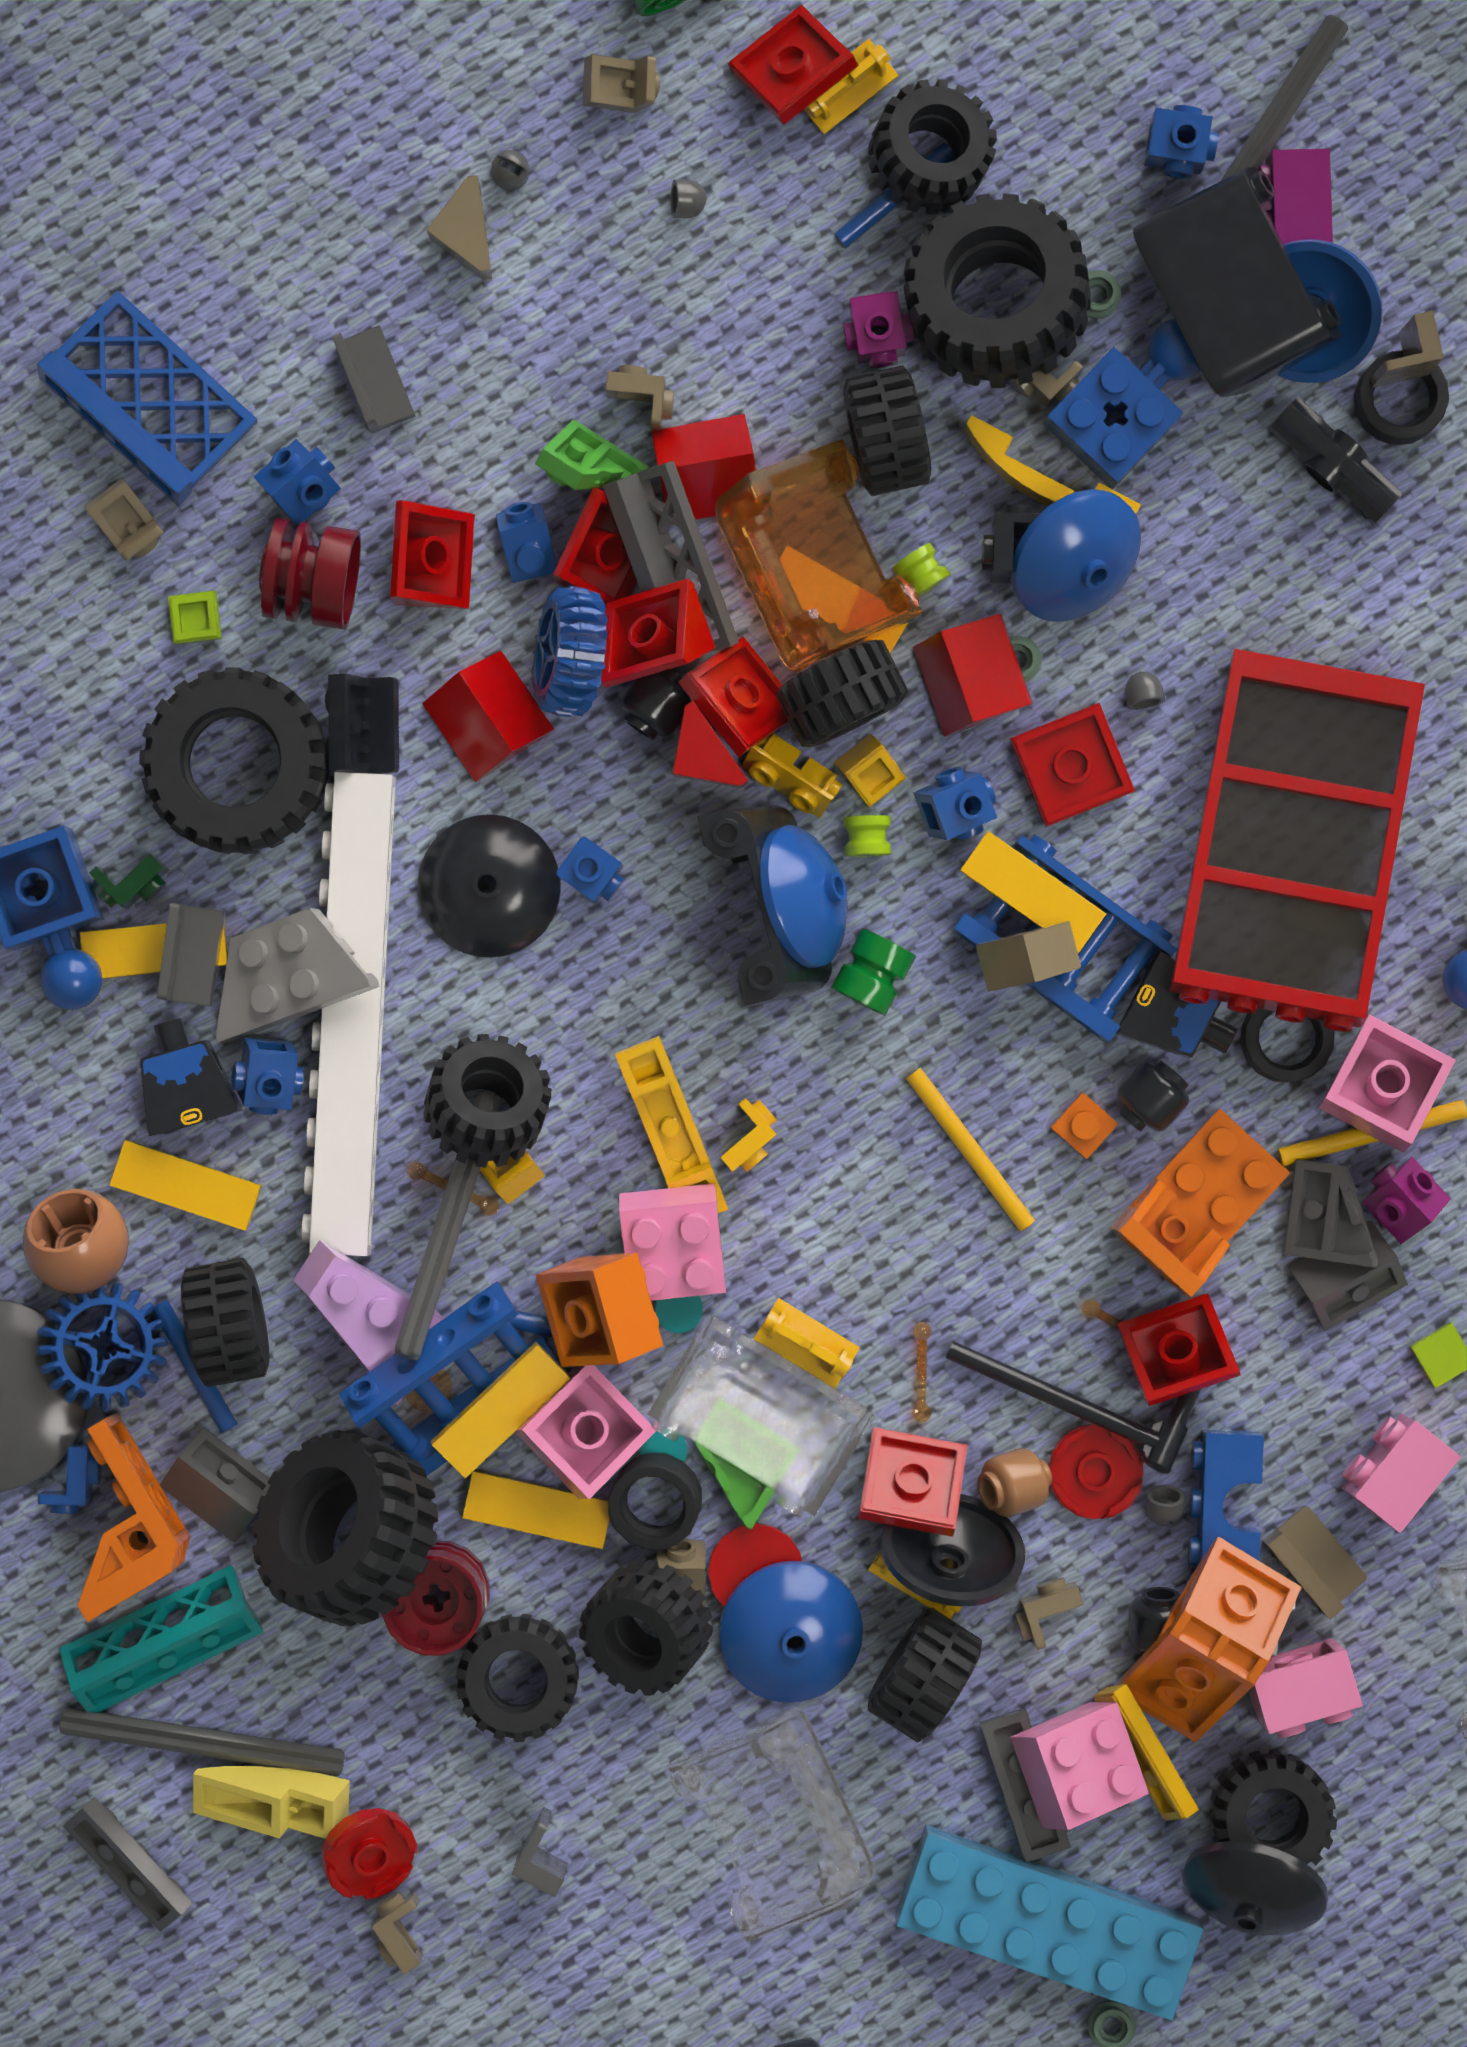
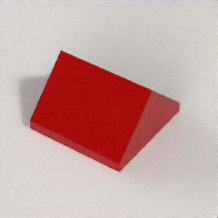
(708, 459)
(596, 553)
(431, 556)
(654, 632)
(972, 674)
(487, 715)
(702, 753)
(1177, 1350)

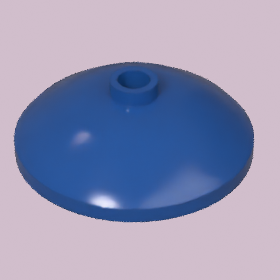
(1349, 285)
(1076, 555)
(803, 895)
(785, 1603)

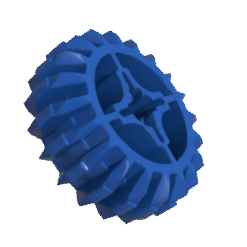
(569, 651)
(95, 1369)

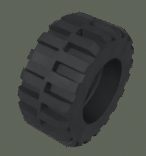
(984, 236)
(170, 748)
(383, 1547)

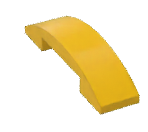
(992, 447)
(667, 1117)

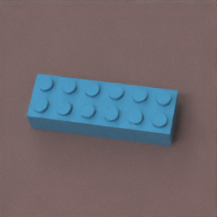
(1049, 1922)

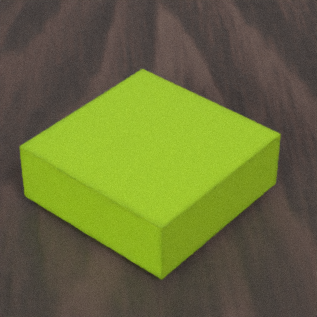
(195, 617)
(1441, 1354)

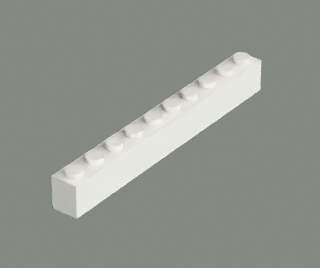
(351, 1029)

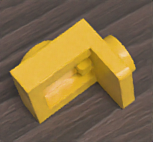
(750, 1148)

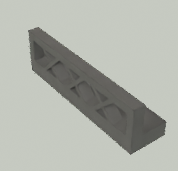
(654, 559)

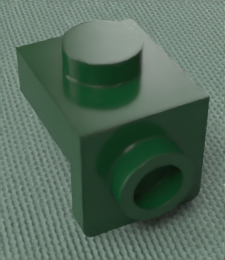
(141, 882)

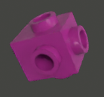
(879, 312)
(1405, 1199)

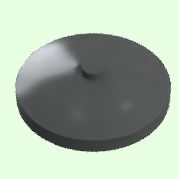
(33, 1418)

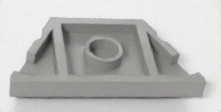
(285, 974)

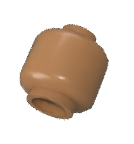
(1014, 1482)

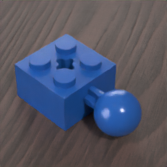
(1134, 393)
(69, 976)

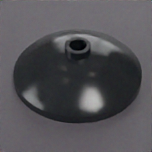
(494, 921)
(960, 1570)
(1255, 1888)

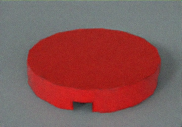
(1082, 1461)
(744, 1552)
(368, 1853)

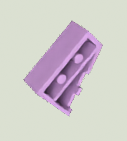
(355, 1303)

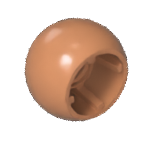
(75, 1241)

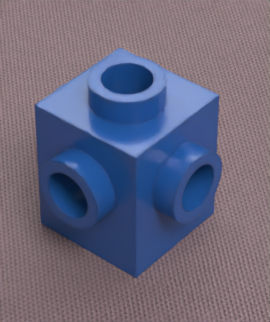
(1170, 154)
(298, 481)
(956, 804)
(267, 1075)

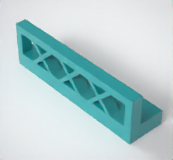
(162, 1649)

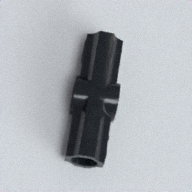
(1335, 461)

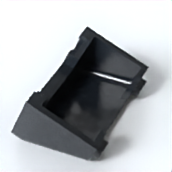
(1234, 284)
(772, 972)

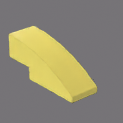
(271, 1799)

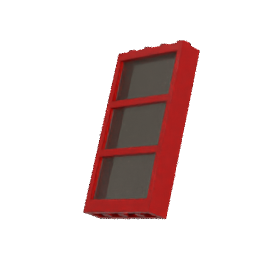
(1297, 840)

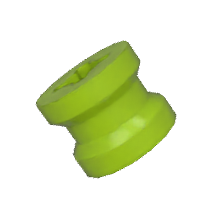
(922, 569)
(867, 836)

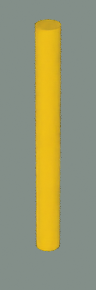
(1354, 1137)
(970, 1149)

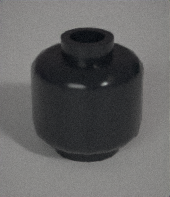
(655, 704)
(1153, 1096)
(1149, 1615)

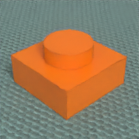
(1084, 1125)

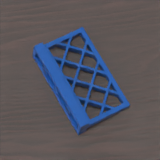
(117, 426)

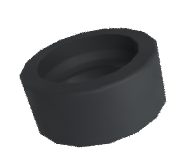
(1403, 434)
(1281, 1073)
(639, 1532)

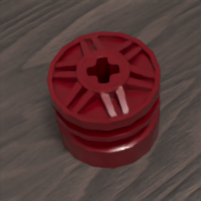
(310, 573)
(436, 1627)

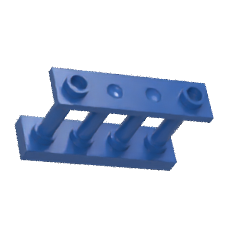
(1058, 990)
(444, 1343)

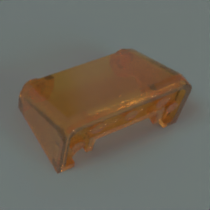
(811, 558)

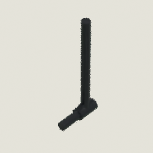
(1159, 1442)

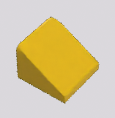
(870, 770)
(514, 1177)

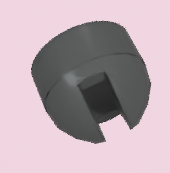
(506, 177)
(687, 198)
(1143, 691)
(1165, 1504)

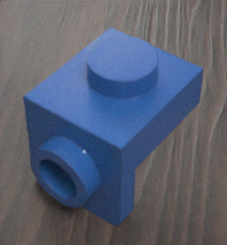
(526, 541)
(591, 871)
(82, 1474)

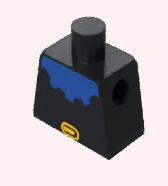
(1168, 1023)
(184, 1082)

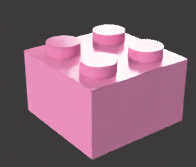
(1387, 1084)
(675, 1239)
(585, 1431)
(1399, 1471)
(1305, 1687)
(1079, 1765)

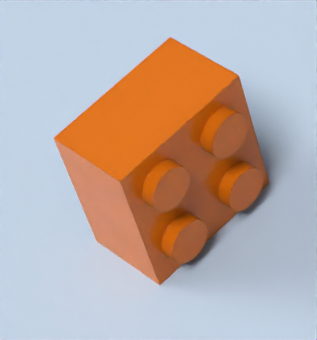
(599, 1310)

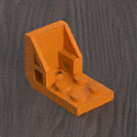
(1200, 1202)
(122, 1560)
(1213, 1641)

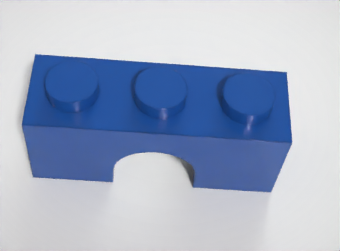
(1223, 1463)

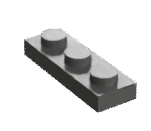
(1032, 1838)
(127, 1864)

